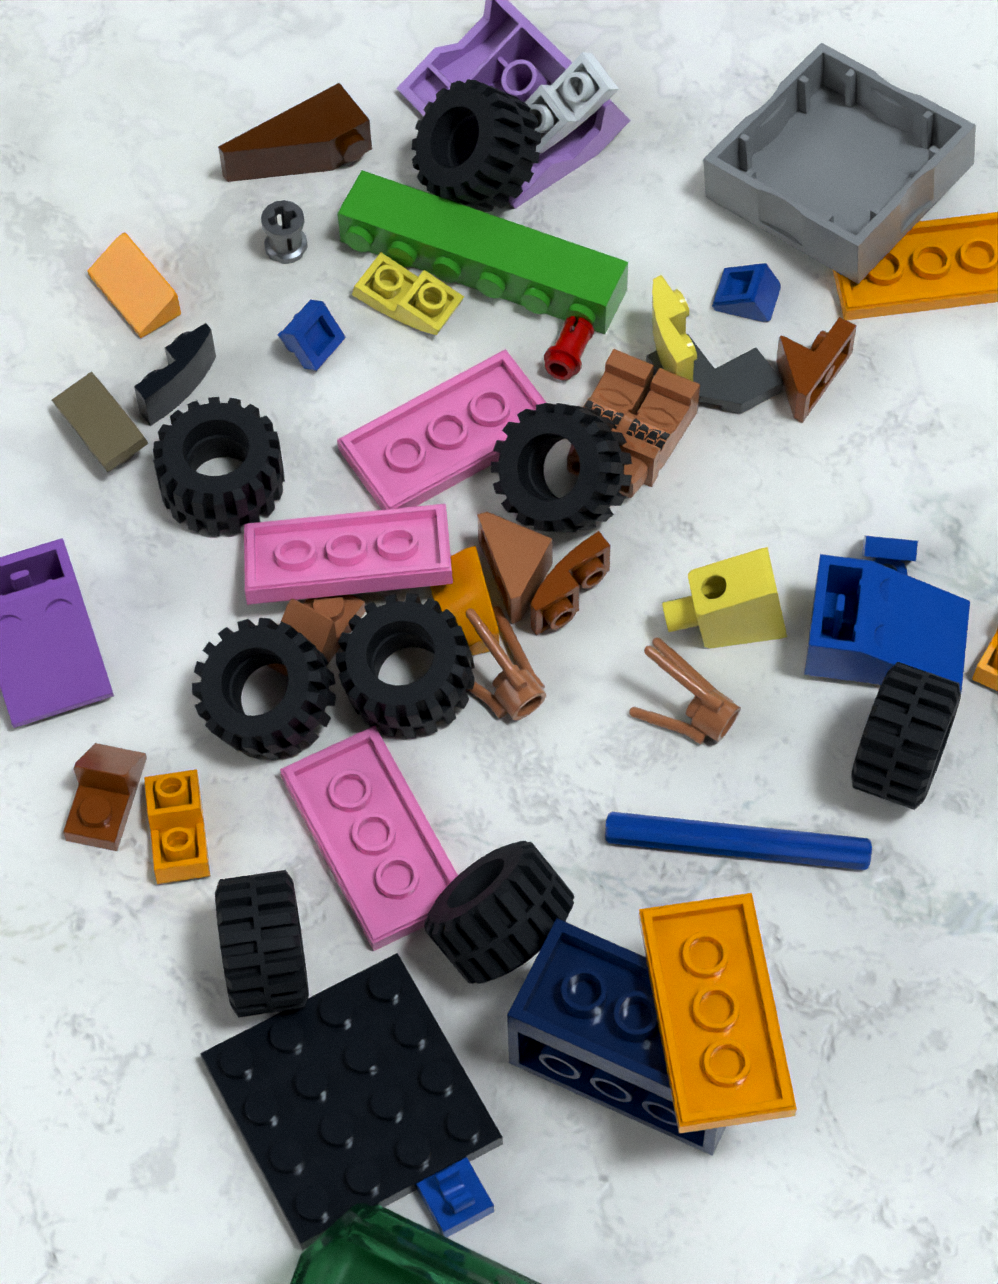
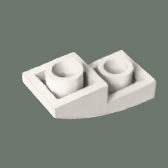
(570, 99)

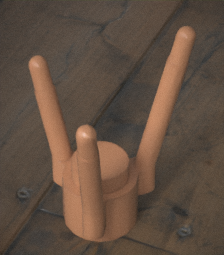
(516, 687)
(710, 710)

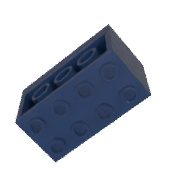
(595, 1030)

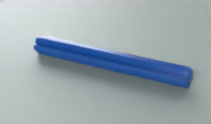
(738, 840)

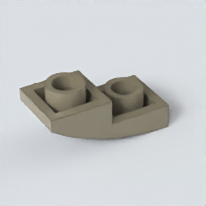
(100, 422)

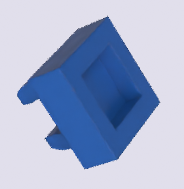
(312, 335)
(890, 551)
(455, 1197)

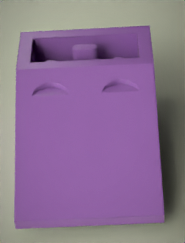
(46, 637)

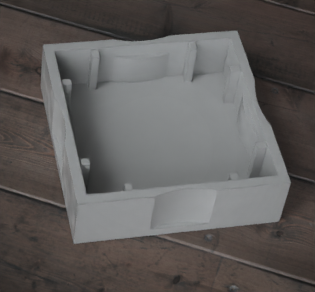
(839, 162)

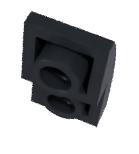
(188, 363)

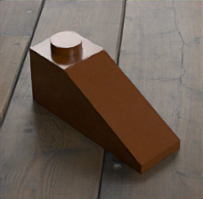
(301, 140)

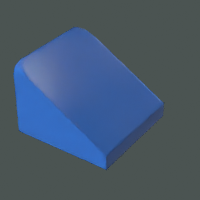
(748, 292)

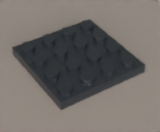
(350, 1098)

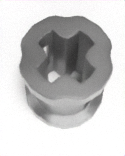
(291, 229)

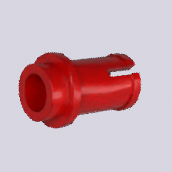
(564, 357)

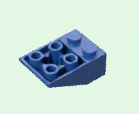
(876, 617)

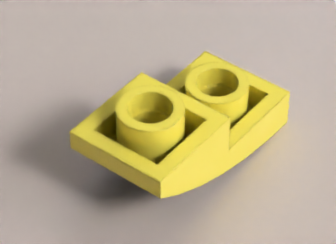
(403, 296)
(669, 329)

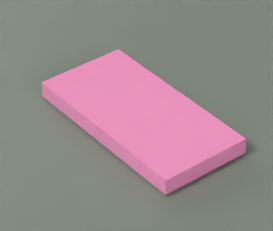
(439, 434)
(347, 554)
(371, 834)

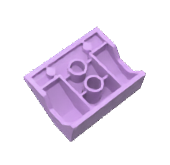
(516, 59)

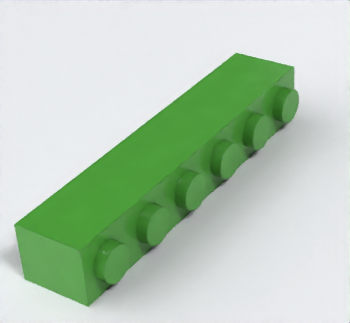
(482, 251)

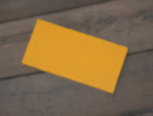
(929, 269)
(716, 1013)

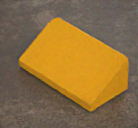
(134, 286)
(467, 592)

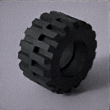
(476, 145)
(212, 433)
(523, 468)
(399, 627)
(230, 667)
(905, 735)
(498, 912)
(261, 943)

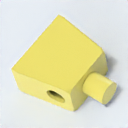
(730, 602)

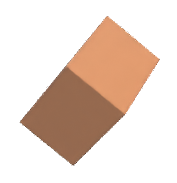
(516, 560)

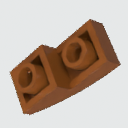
(559, 593)

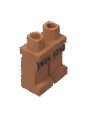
(647, 413)

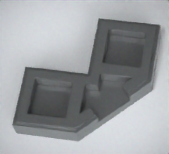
(735, 384)

